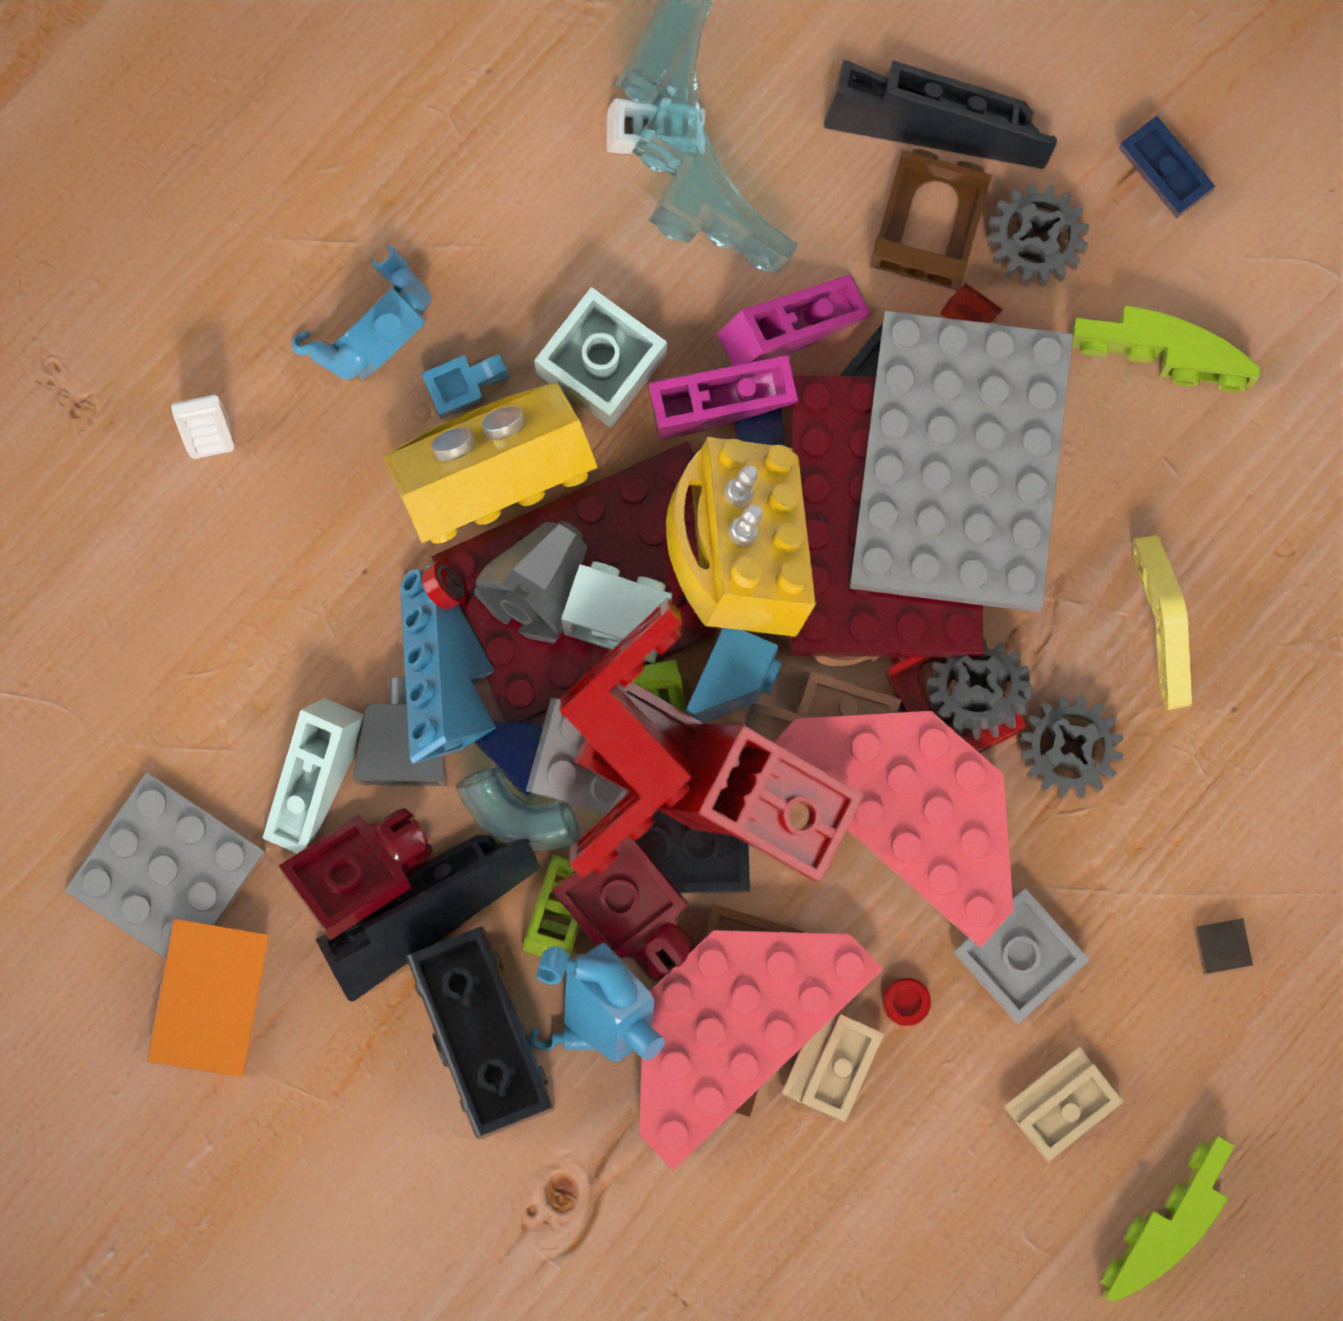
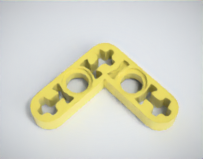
(1170, 620)

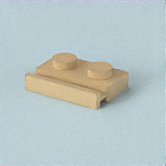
(833, 1067)
(1063, 1104)

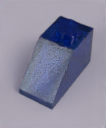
(513, 750)

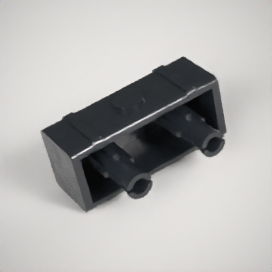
(480, 1033)

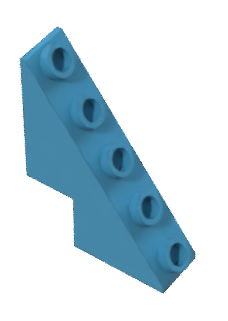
(440, 675)

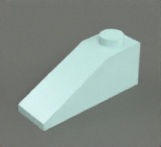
(312, 772)

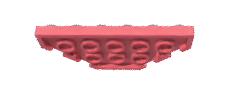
(926, 808)
(734, 1021)

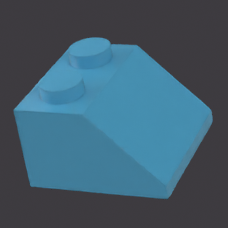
(734, 675)

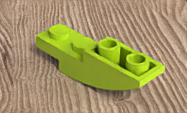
(1185, 349)
(1162, 1242)

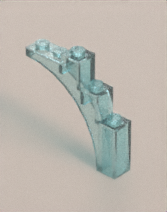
(675, 141)

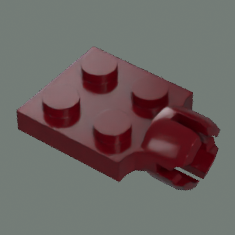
(356, 869)
(630, 910)

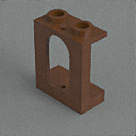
(914, 171)

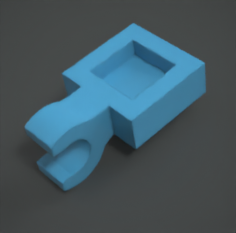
(457, 385)

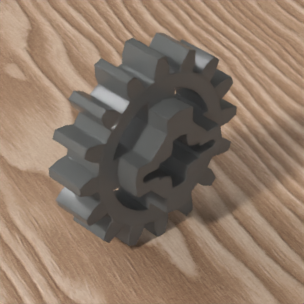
(1045, 252)
(984, 703)
(1088, 736)

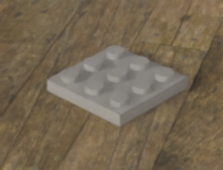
(163, 864)

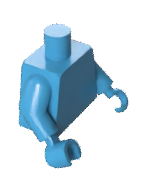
(379, 330)
(603, 1005)

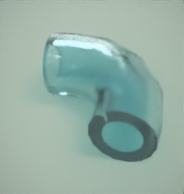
(511, 818)

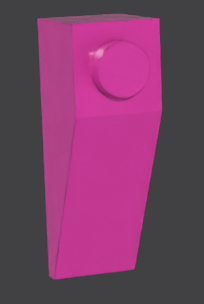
(793, 321)
(720, 396)

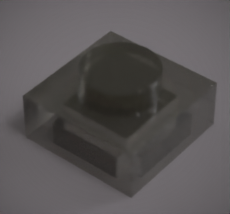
(1223, 946)

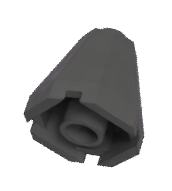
(534, 580)

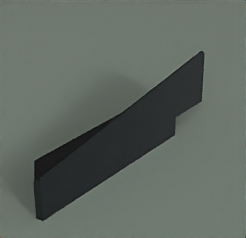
(936, 114)
(440, 899)

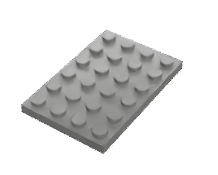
(962, 461)

